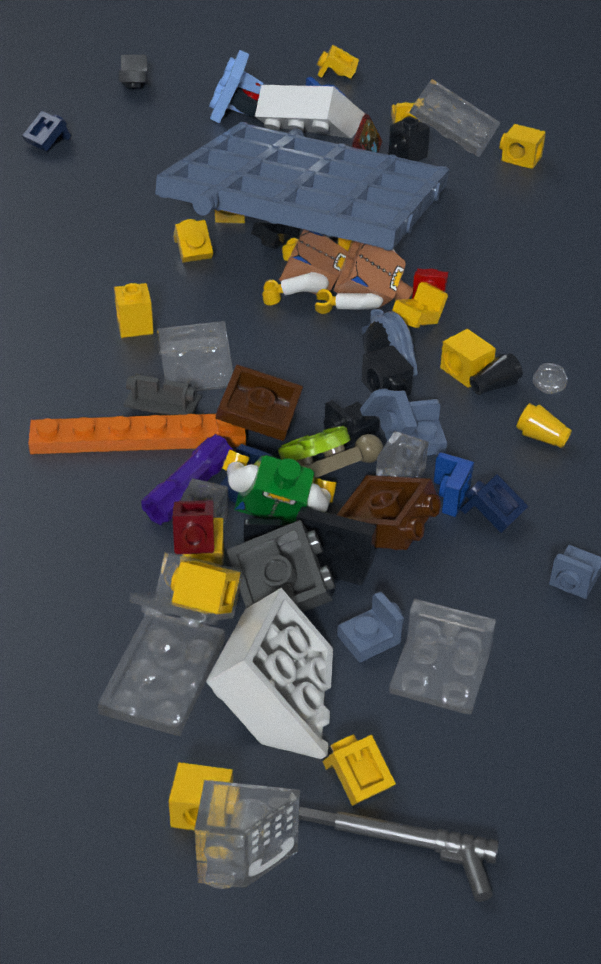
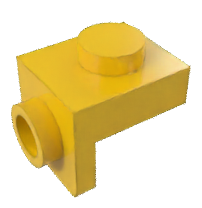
(193, 240)
(424, 308)

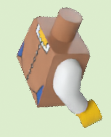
(311, 266)
(366, 280)

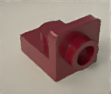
(193, 527)

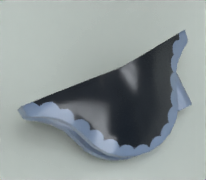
(389, 330)

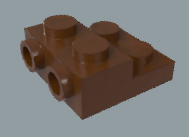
(259, 402)
(395, 506)

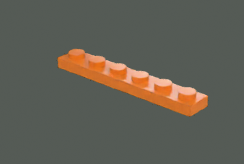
(129, 433)

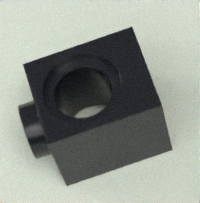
(409, 139)
(387, 370)

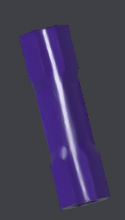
(202, 465)

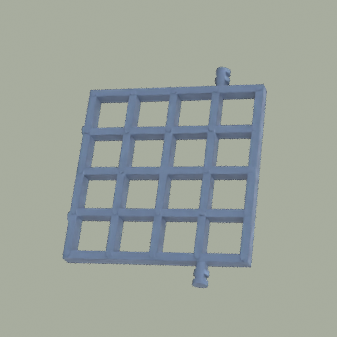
(306, 184)

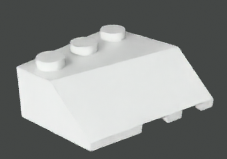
(308, 108)
(277, 676)

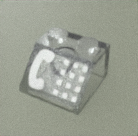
(244, 832)

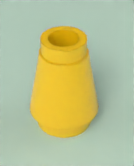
(543, 426)

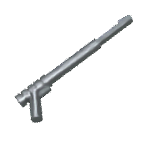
(451, 845)

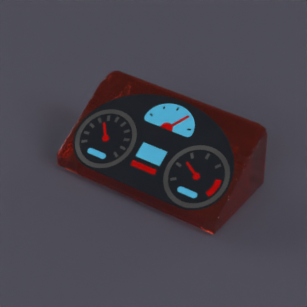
(367, 136)

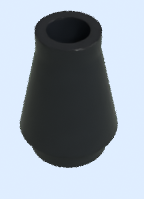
(499, 373)

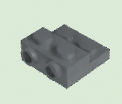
(284, 561)

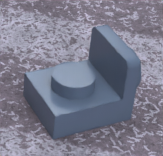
(392, 410)
(429, 427)
(575, 571)
(373, 630)

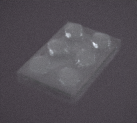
(454, 118)
(161, 674)

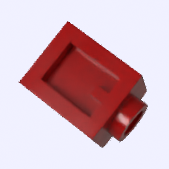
(431, 276)

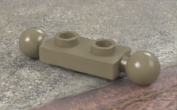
(365, 450)

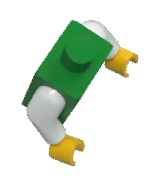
(276, 487)

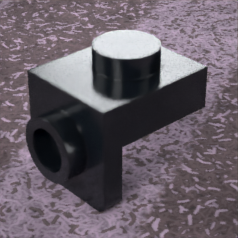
(133, 70)
(274, 234)

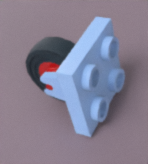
(236, 89)

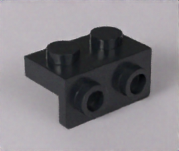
(345, 543)

